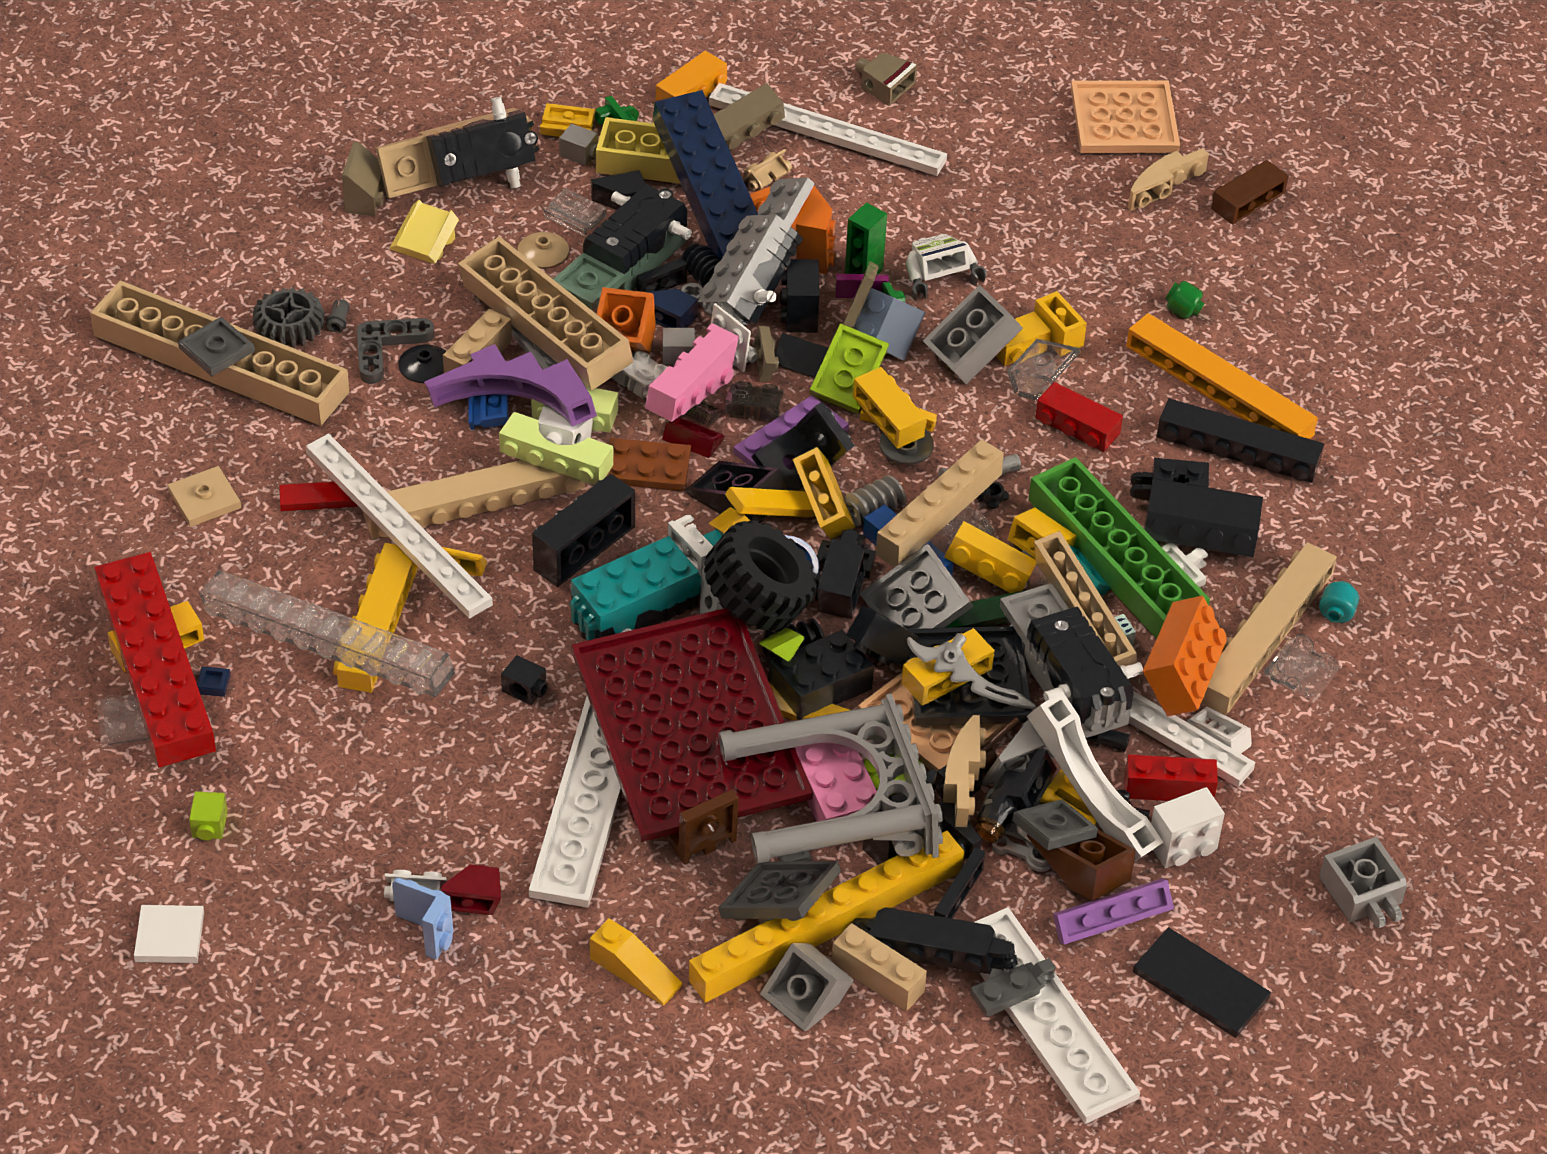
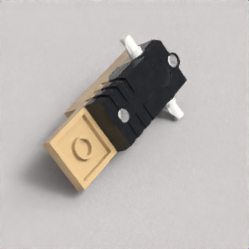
(460, 152)

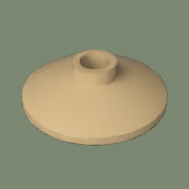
(544, 249)

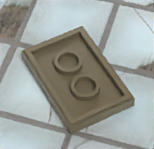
(861, 294)

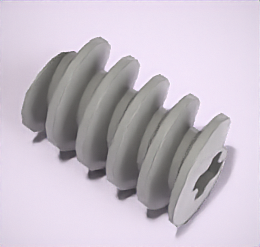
(873, 496)

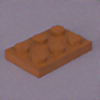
(650, 463)

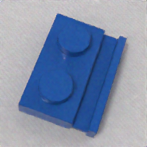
(488, 410)

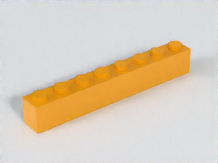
(1217, 378)

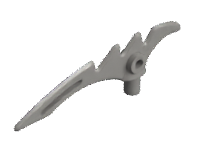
(951, 658)

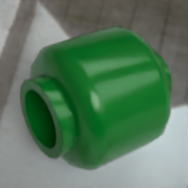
(1184, 300)

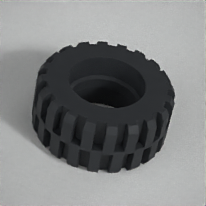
(760, 575)

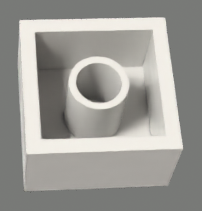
(1187, 827)

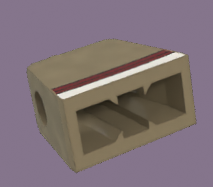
(886, 76)

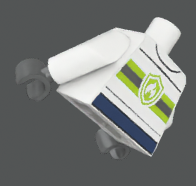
(940, 257)

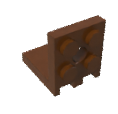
(705, 826)

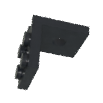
(814, 430)

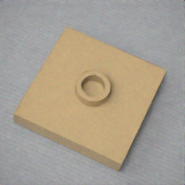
(204, 496)

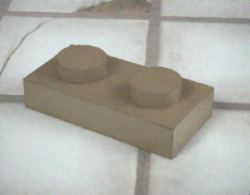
(766, 360)

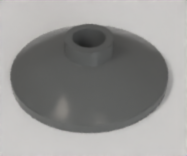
(909, 454)

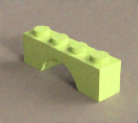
(584, 461)

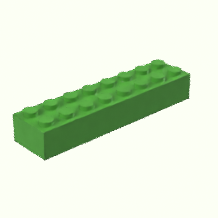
(1113, 542)

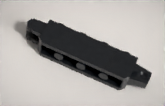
(941, 940)

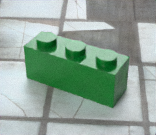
(865, 239)

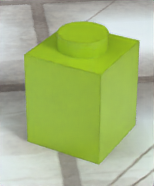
(208, 815)

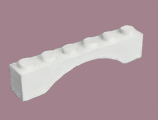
(1063, 735)

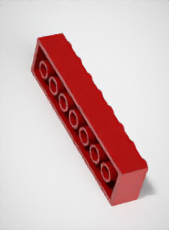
(155, 659)

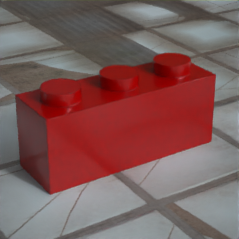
(1079, 417)
(1168, 777)

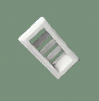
(1239, 734)

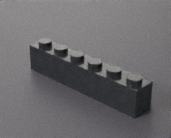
(1240, 440)

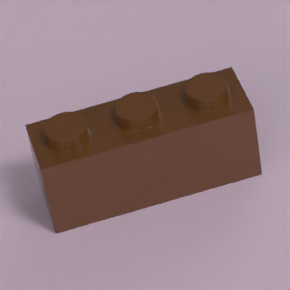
(1249, 192)

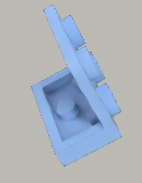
(428, 909)

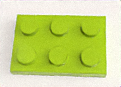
(848, 357)

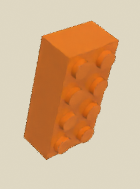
(1185, 656)

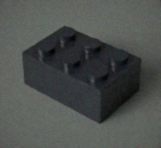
(822, 674)

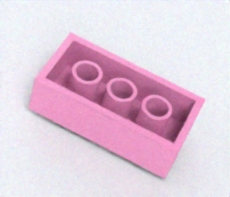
(836, 778)

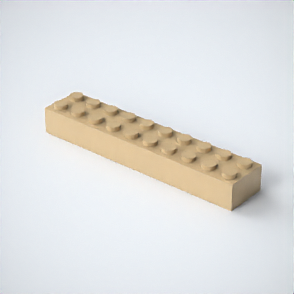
(269, 375)

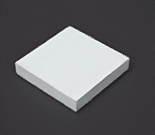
(169, 934)

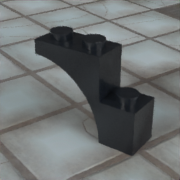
(964, 836)

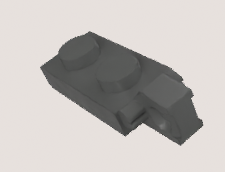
(1012, 986)

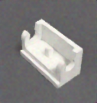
(690, 541)

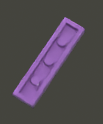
(1113, 911)

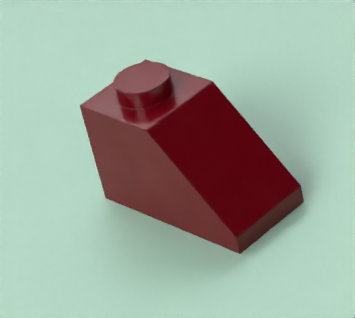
(474, 890)

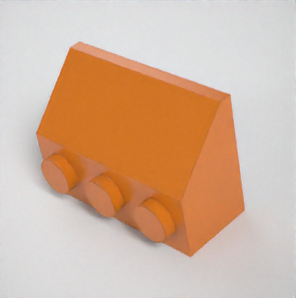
(817, 230)

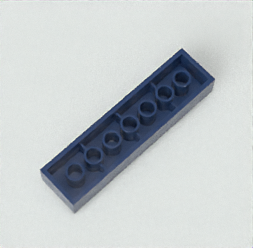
(704, 167)

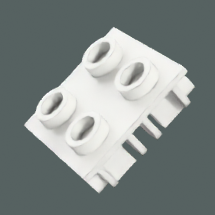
(744, 352)
(639, 374)

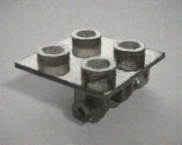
(744, 393)

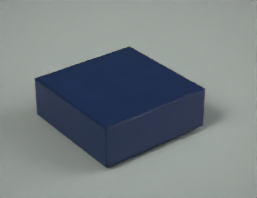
(213, 681)

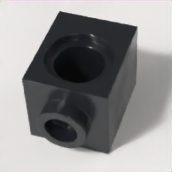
(524, 680)

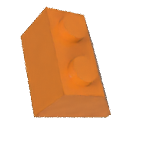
(631, 315)

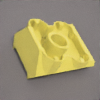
(425, 232)

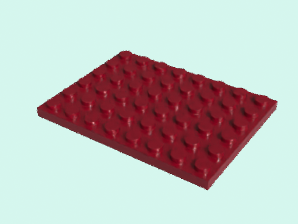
(660, 711)

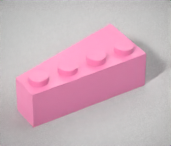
(694, 374)

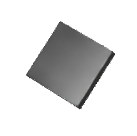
(216, 346)
(1055, 824)

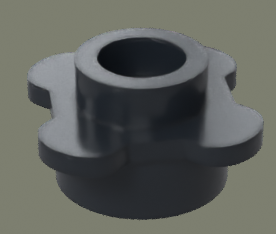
(994, 495)

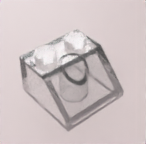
(1040, 367)

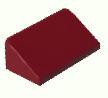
(702, 440)

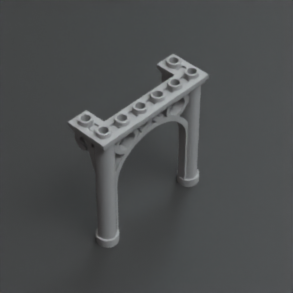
(907, 823)

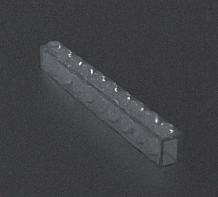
(327, 633)

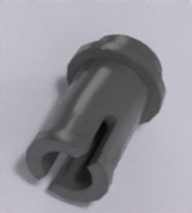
(338, 316)

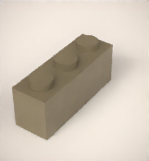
(750, 115)

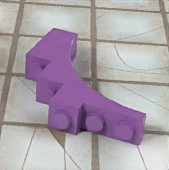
(522, 376)

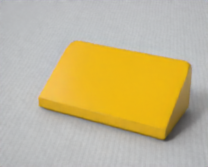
(472, 563)

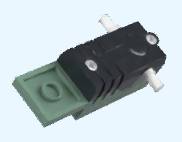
(628, 244)

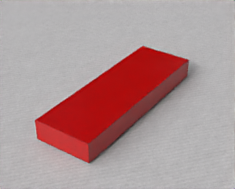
(313, 496)

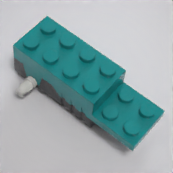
(636, 590)

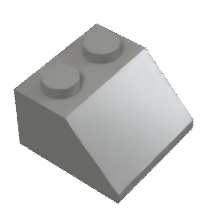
(806, 985)

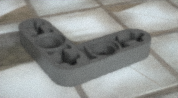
(376, 341)

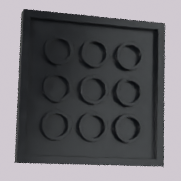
(962, 703)

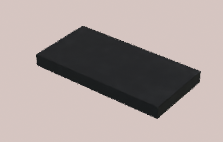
(1202, 982)

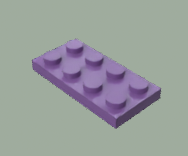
(776, 428)

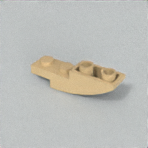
(1160, 177)
(963, 768)

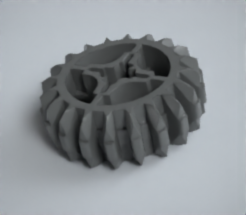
(288, 316)

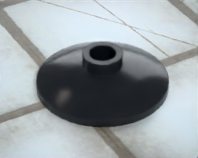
(422, 363)

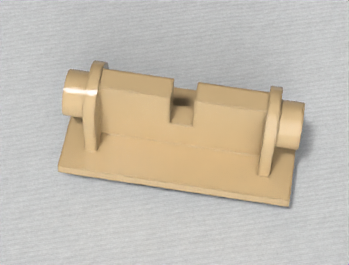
(772, 164)

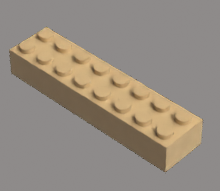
(546, 312)

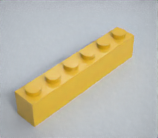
(380, 606)

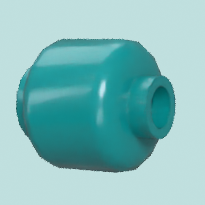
(1340, 600)

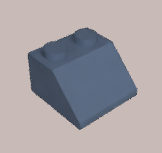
(890, 322)

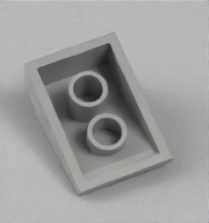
(1017, 753)

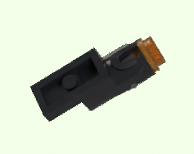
(1014, 793)

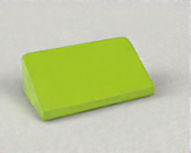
(783, 643)

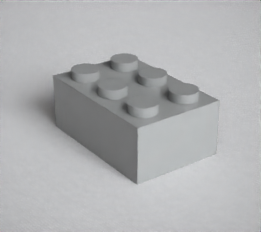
(972, 334)

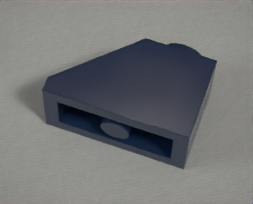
(674, 308)

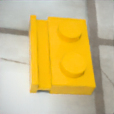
(559, 117)

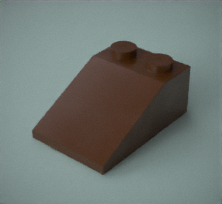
(1091, 865)

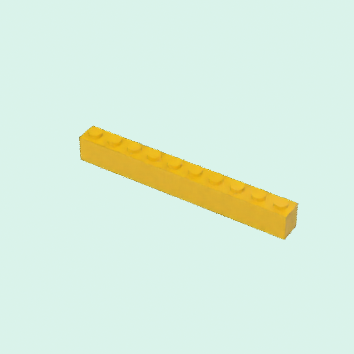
(835, 910)

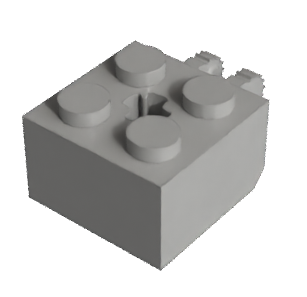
(1364, 882)

